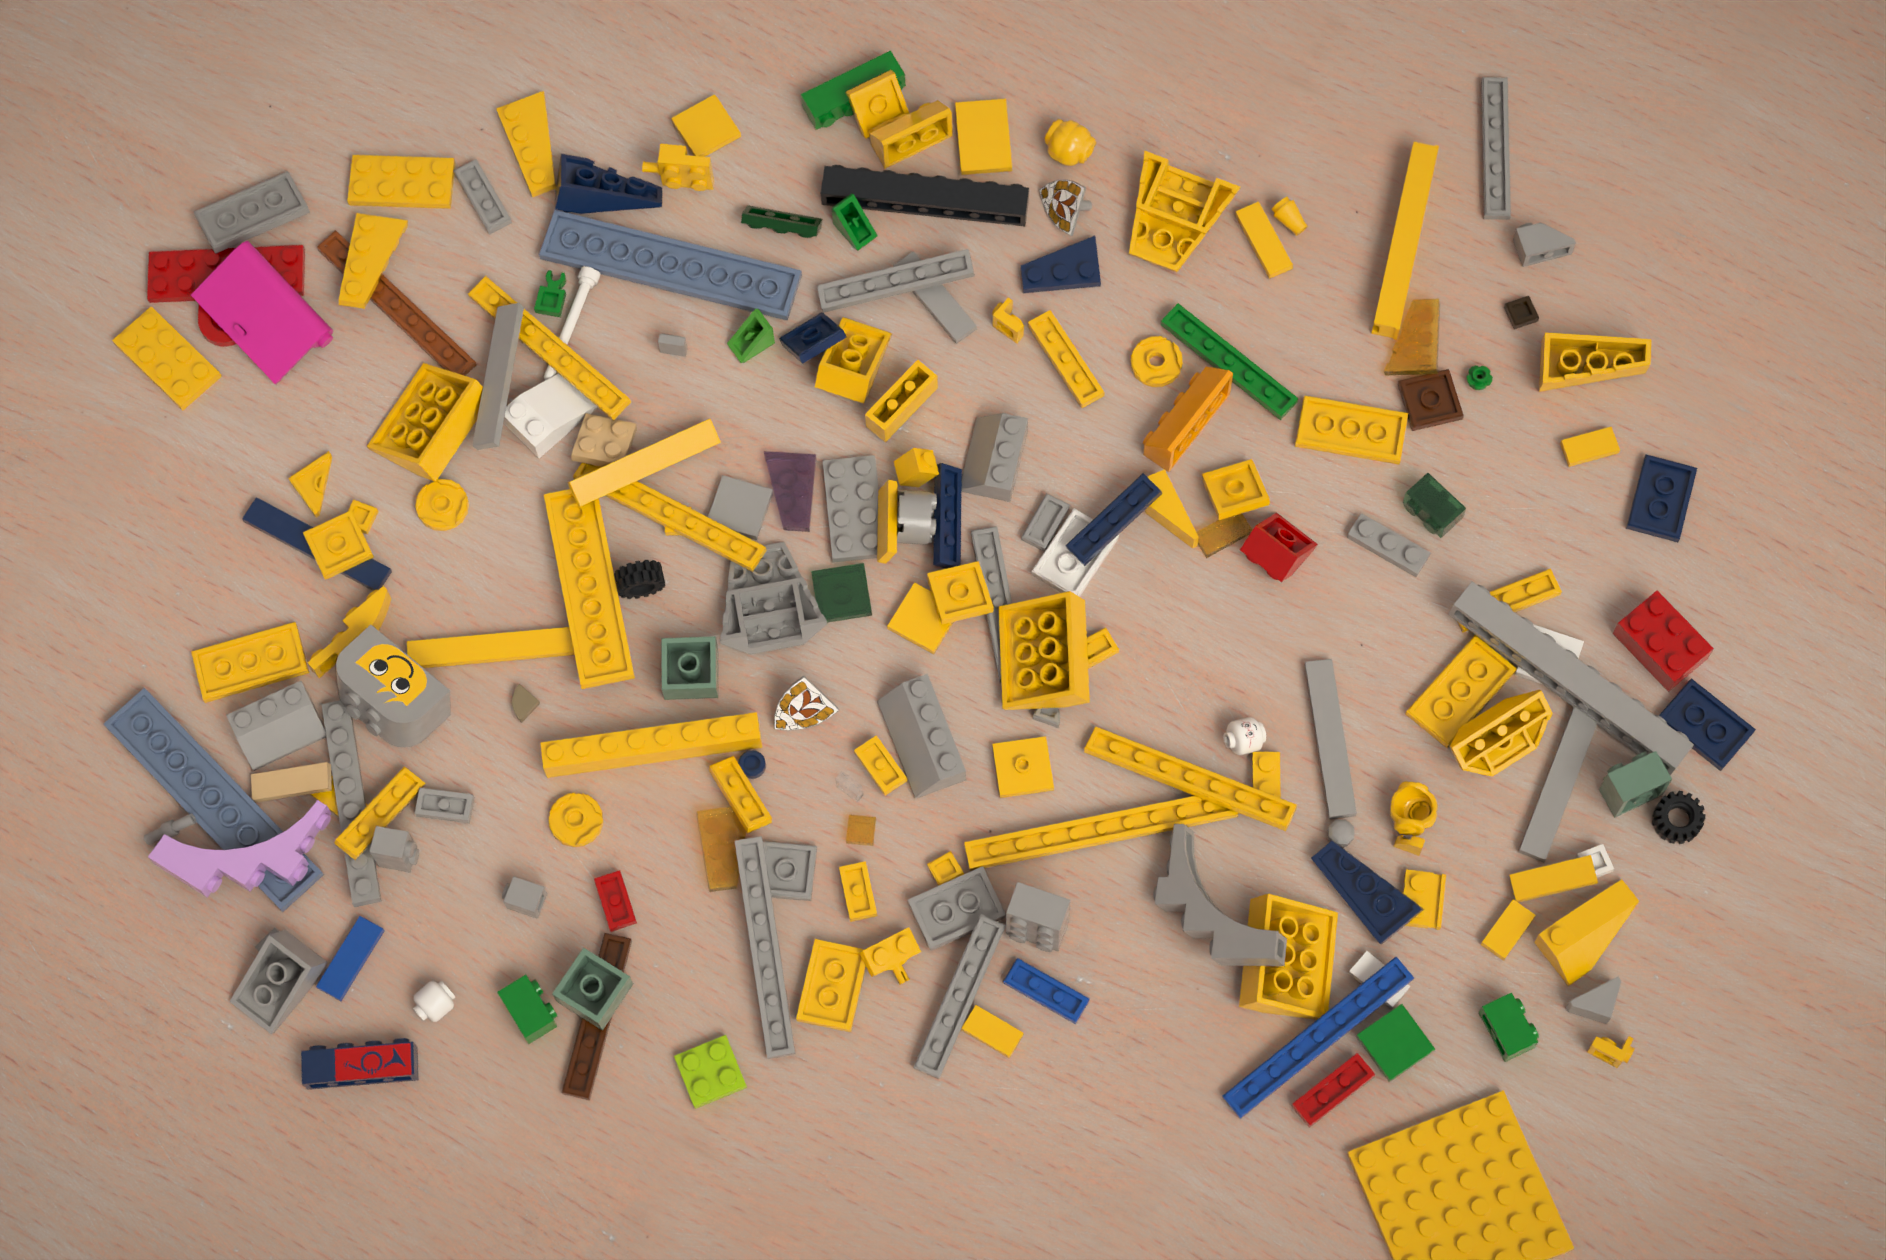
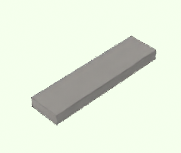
(943, 307)

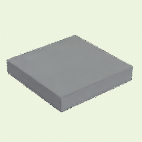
(741, 506)
(790, 870)

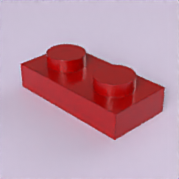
(615, 901)

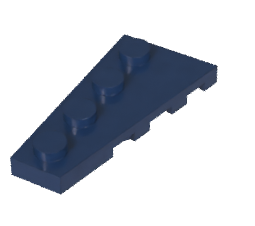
(1369, 895)

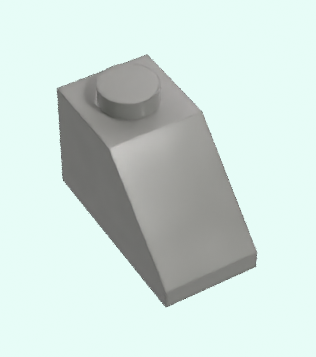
(1541, 243)

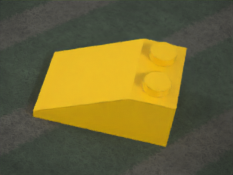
(853, 362)

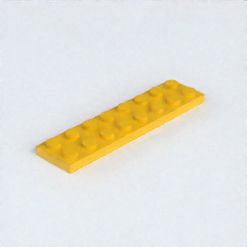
(589, 590)

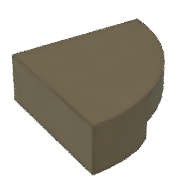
(523, 703)

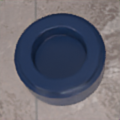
(752, 764)

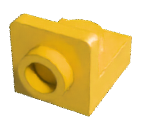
(1007, 324)
(1606, 1050)

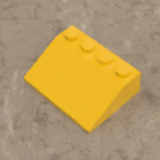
(429, 421)
(1044, 653)
(1304, 982)

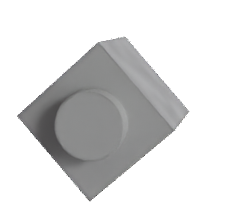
(524, 897)

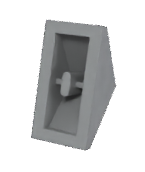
(1596, 1003)

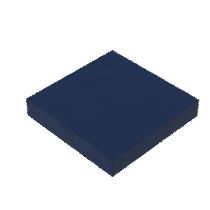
(812, 337)

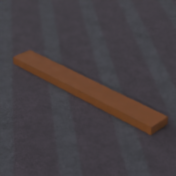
(404, 313)

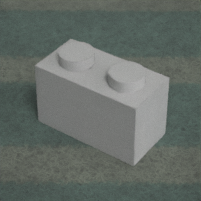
(394, 849)

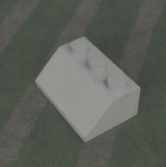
(995, 456)
(277, 725)

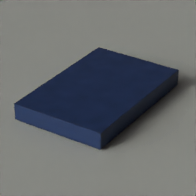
(1661, 498)
(1707, 723)

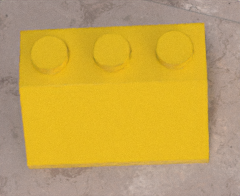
(912, 133)

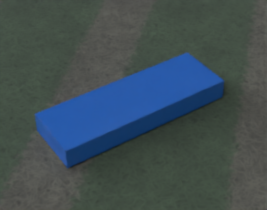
(350, 958)
(1046, 991)

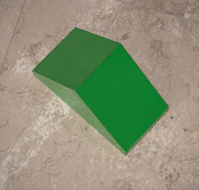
(853, 222)

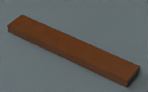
(591, 1039)

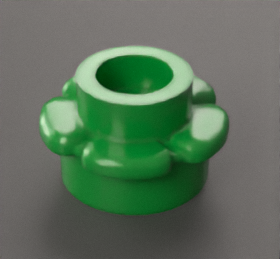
(1479, 384)

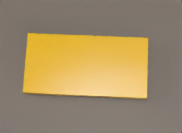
(1351, 429)
(250, 662)
(1461, 690)

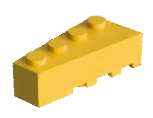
(1586, 359)

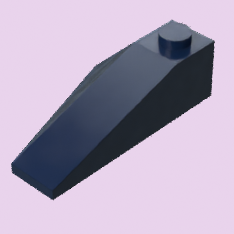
(591, 189)

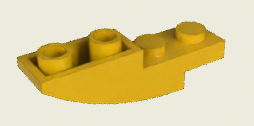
(356, 621)

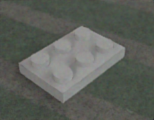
(955, 907)

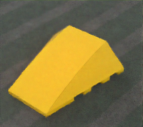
(1174, 212)

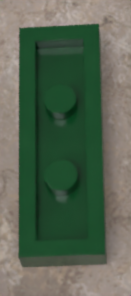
(781, 221)

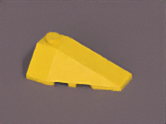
(1584, 934)

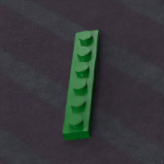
(1224, 356)

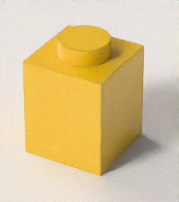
(916, 467)

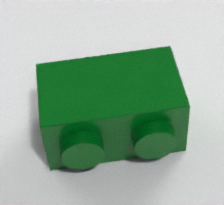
(528, 1009)
(1509, 1027)

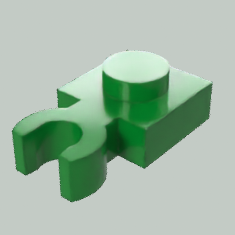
(551, 298)

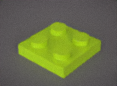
(710, 1071)

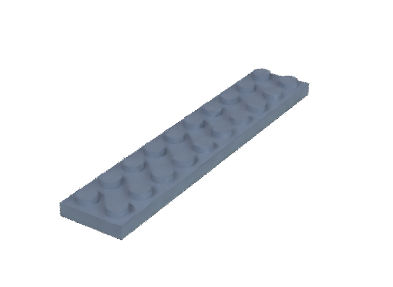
(671, 264)
(201, 787)

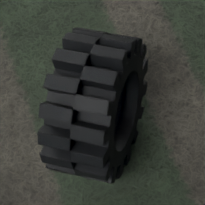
(639, 579)
(1683, 802)

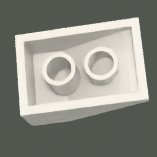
(546, 413)

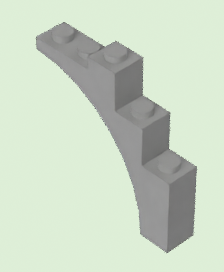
(1184, 892)

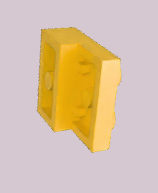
(680, 169)

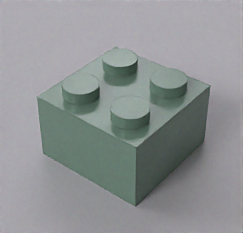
(689, 668)
(1634, 783)
(592, 988)

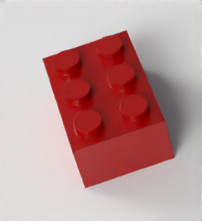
(1662, 640)

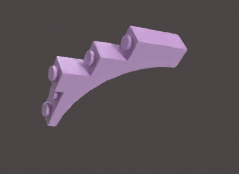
(245, 866)

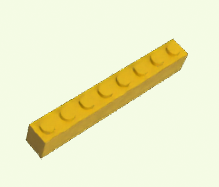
(651, 745)

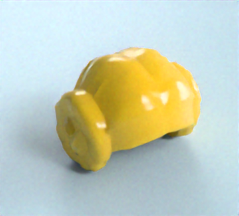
(1069, 142)
(1413, 808)

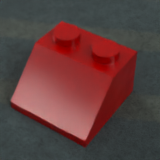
(1278, 547)

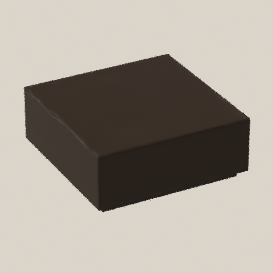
(1521, 312)

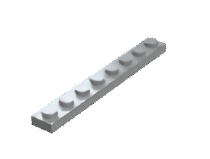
(350, 798)
(765, 947)

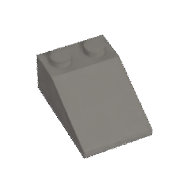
(275, 989)

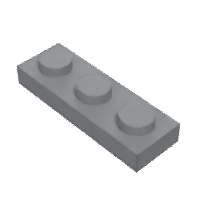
(1388, 545)

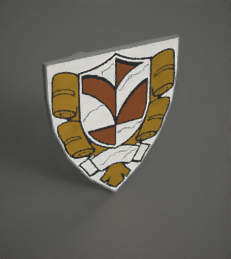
(1063, 203)
(802, 707)

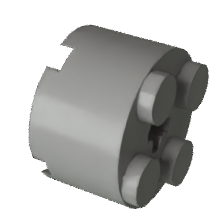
(915, 516)

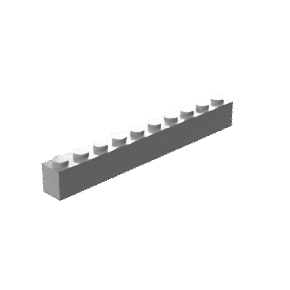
(1568, 677)

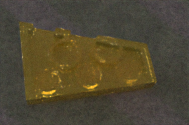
(1419, 341)
(718, 833)

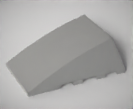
(770, 605)

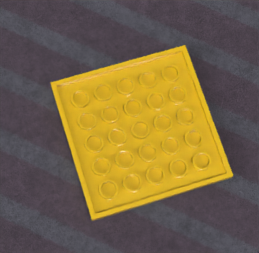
(1461, 1189)

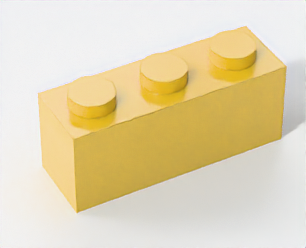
(901, 401)

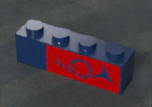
(359, 1064)

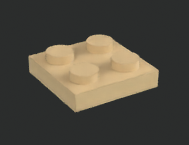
(603, 440)

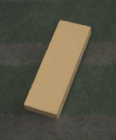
(291, 782)

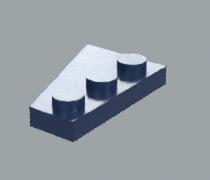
(1063, 269)

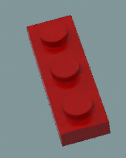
(1333, 1090)

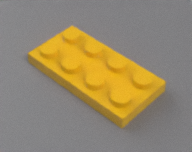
(401, 181)
(167, 358)

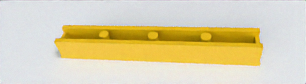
(1405, 240)

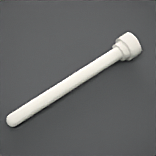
(587, 279)

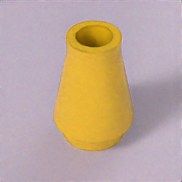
(1289, 215)

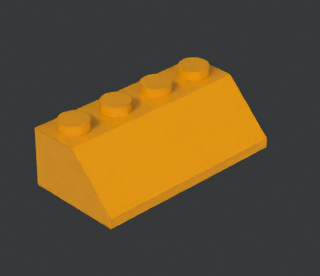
(1188, 417)

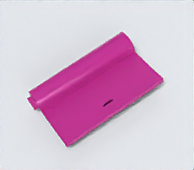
(276, 318)

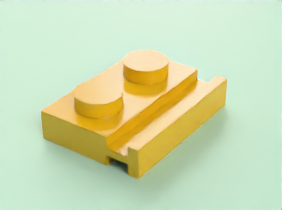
(1428, 892)

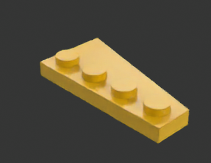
(529, 137)
(368, 256)

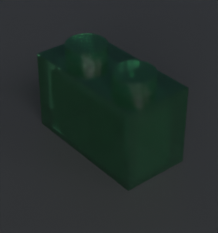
(1433, 505)

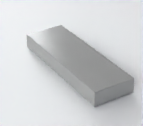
(482, 196)

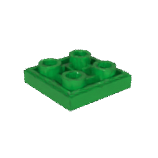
(1395, 1042)

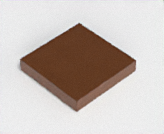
(1430, 400)

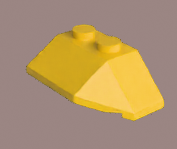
(1502, 734)

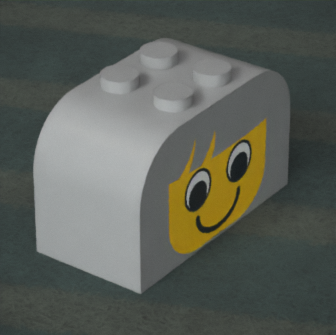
(390, 690)

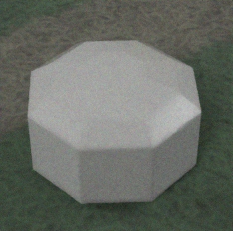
(1341, 832)

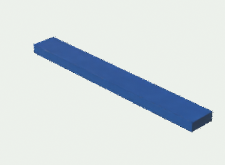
(1318, 1037)

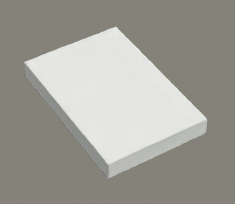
(1060, 567)

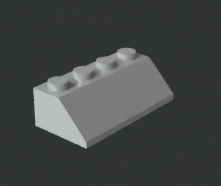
(922, 737)

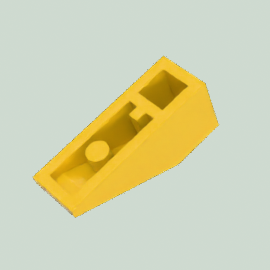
(1170, 512)

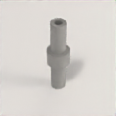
(170, 828)

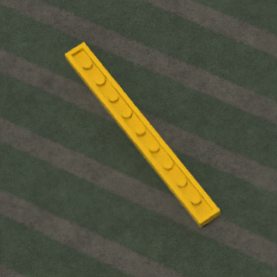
(1093, 831)

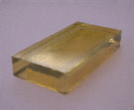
(1222, 534)

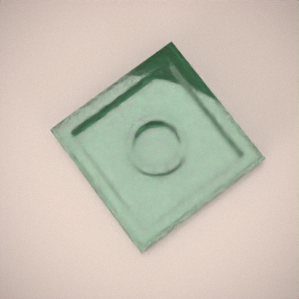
(842, 592)

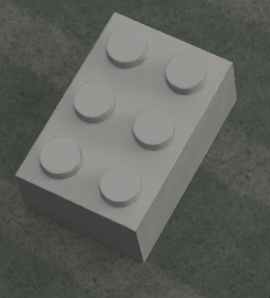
(1037, 917)

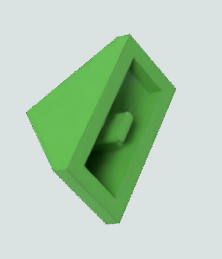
(752, 337)

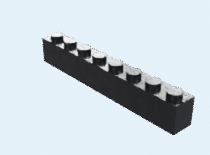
(927, 195)

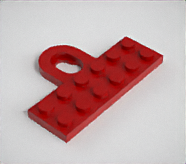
(180, 272)

